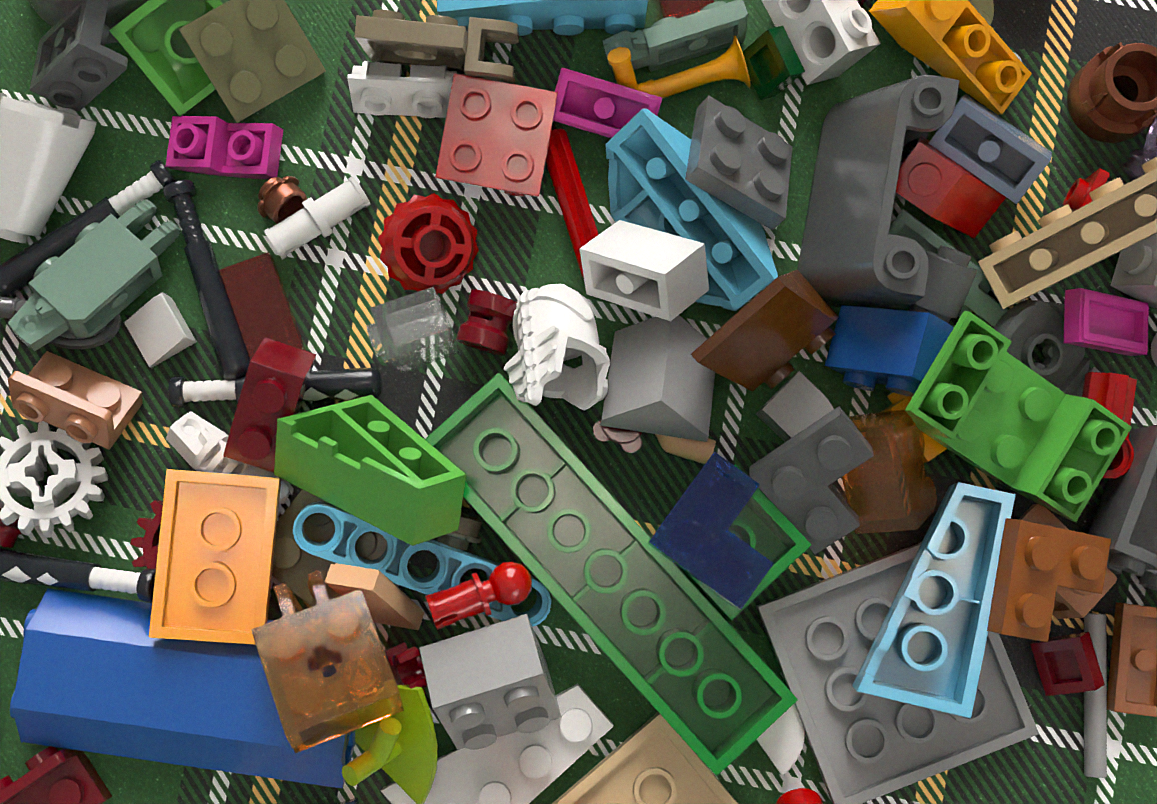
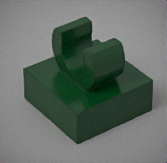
(772, 62)

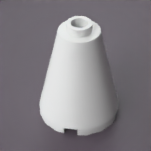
(36, 162)

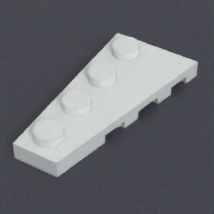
(518, 763)

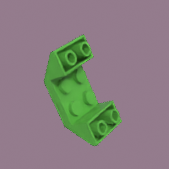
(1015, 421)

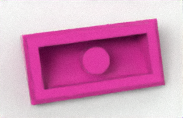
(598, 104)

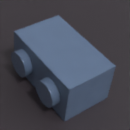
(991, 149)

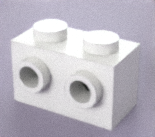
(645, 269)

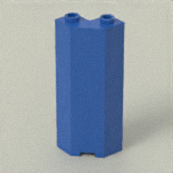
(110, 689)

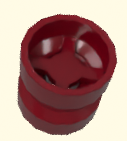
(487, 322)

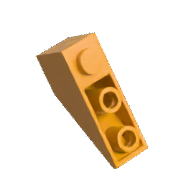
(957, 45)

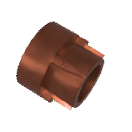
(1097, 104)

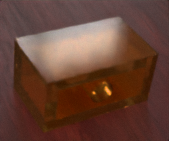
(892, 486)

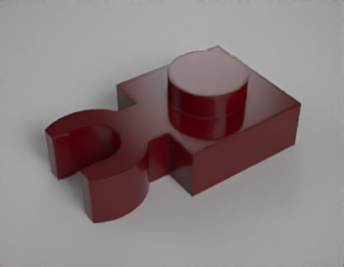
(406, 666)

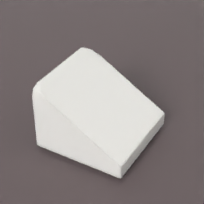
(159, 330)

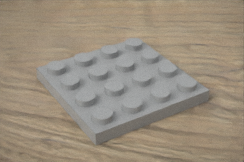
(865, 740)

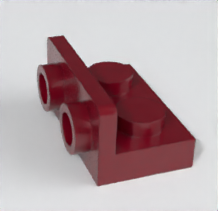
(56, 779)

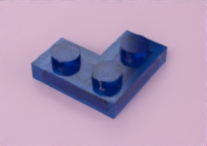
(699, 538)

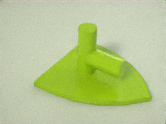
(400, 746)

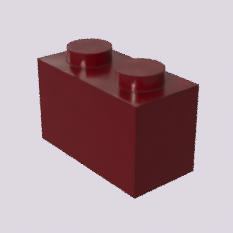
(270, 392)

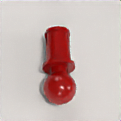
(507, 585)

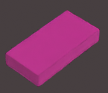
(1105, 322)

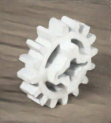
(67, 479)

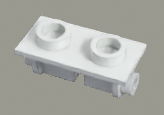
(382, 90)

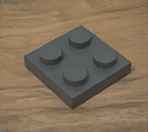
(740, 163)

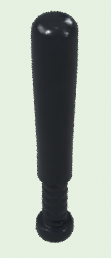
(213, 297)

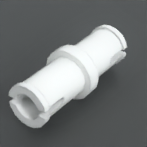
(317, 217)

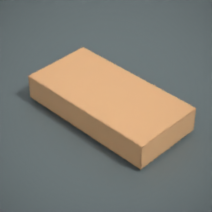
(384, 599)

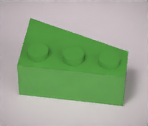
(371, 468)

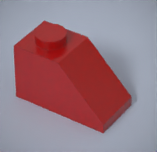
(946, 189)

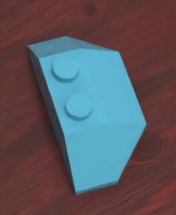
(651, 191)

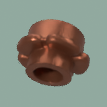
(280, 198)

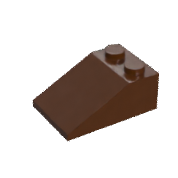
(768, 333)

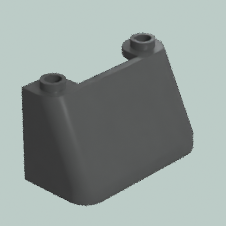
(853, 191)

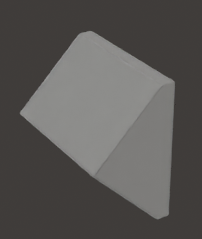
(657, 381)

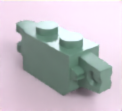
(93, 278)

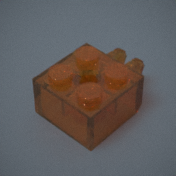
(304, 642)

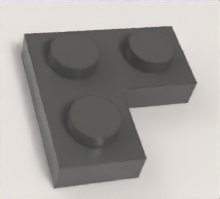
(801, 477)

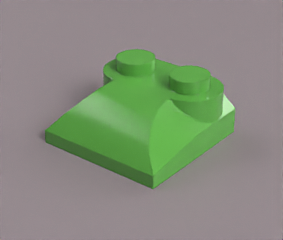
(161, 51)

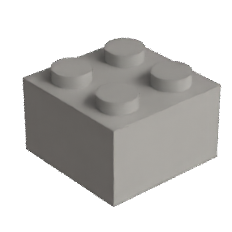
(490, 683)

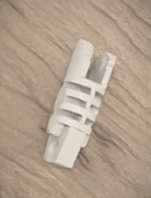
(204, 447)

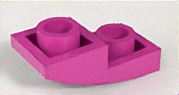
(224, 148)

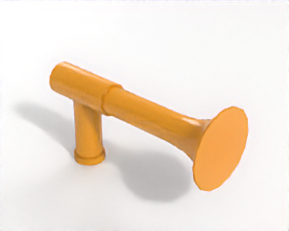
(727, 66)

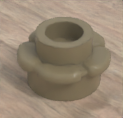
(467, 532)

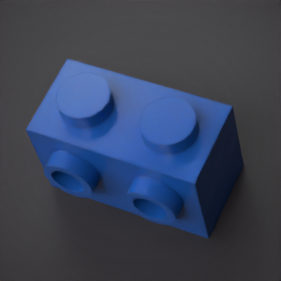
(885, 347)

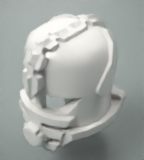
(549, 329)

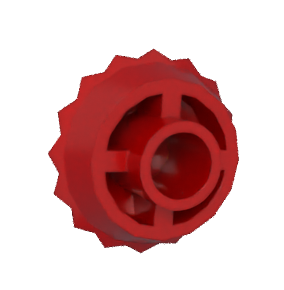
(428, 243)

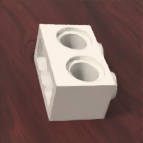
(824, 34)

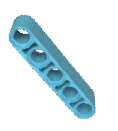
(394, 561)

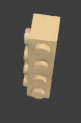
(1075, 239)

